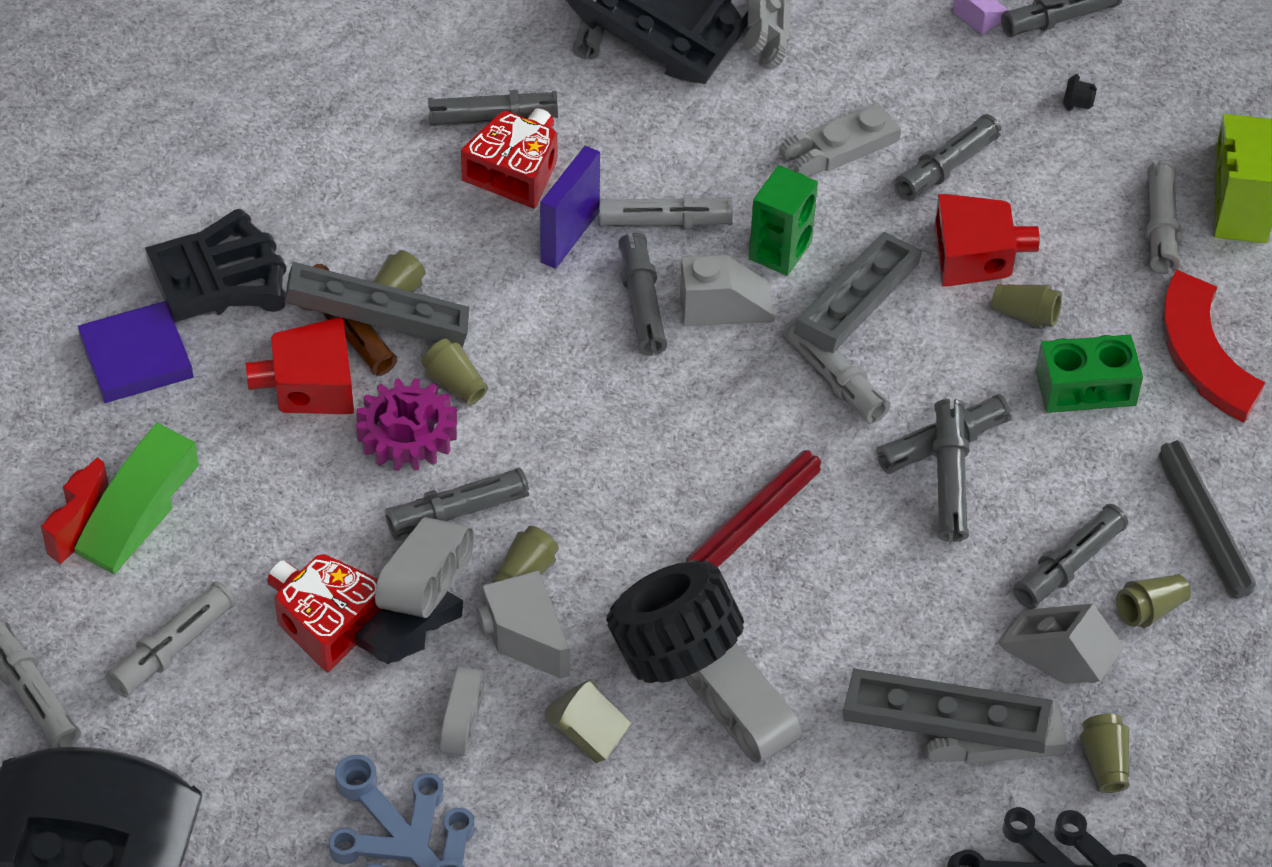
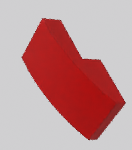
(67, 523)

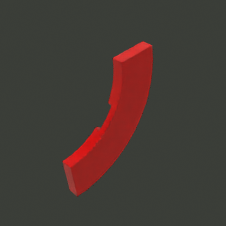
(1199, 352)

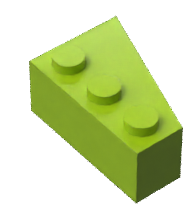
(1243, 179)

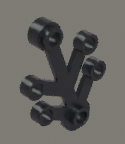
(1044, 850)

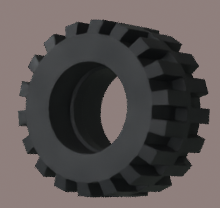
(675, 621)

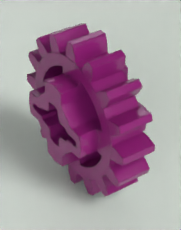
(406, 424)

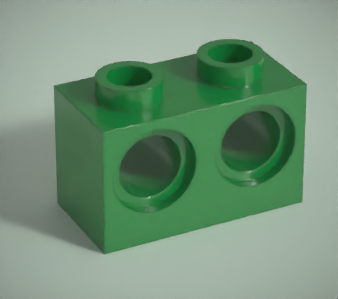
(782, 220)
(1089, 373)

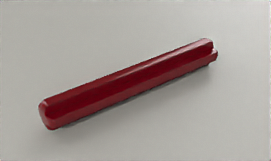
(758, 509)

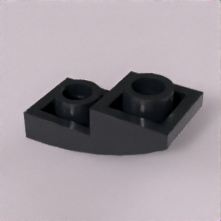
(397, 635)

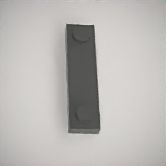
(857, 292)
(376, 304)
(948, 710)

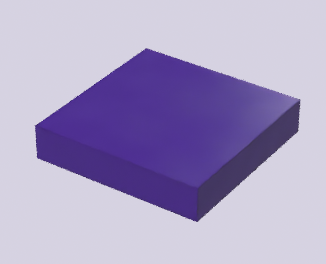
(570, 207)
(135, 351)

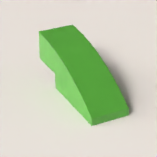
(137, 498)

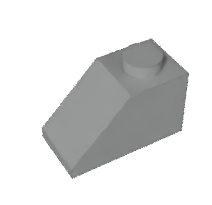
(722, 292)
(525, 623)
(1064, 642)

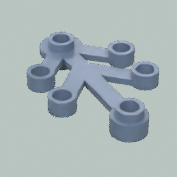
(405, 841)

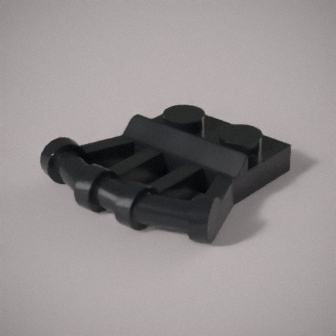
(190, 276)

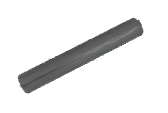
(1207, 519)

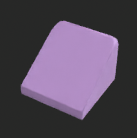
(979, 14)

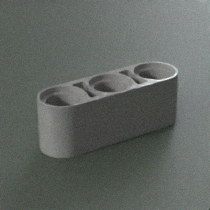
(424, 567)
(746, 705)

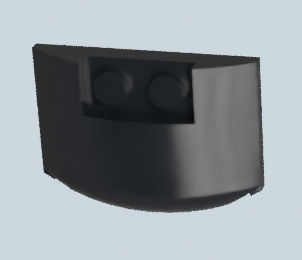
(680, 34)
(93, 810)

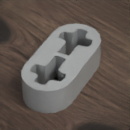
(462, 711)

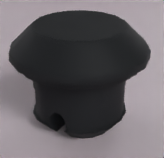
(1079, 93)

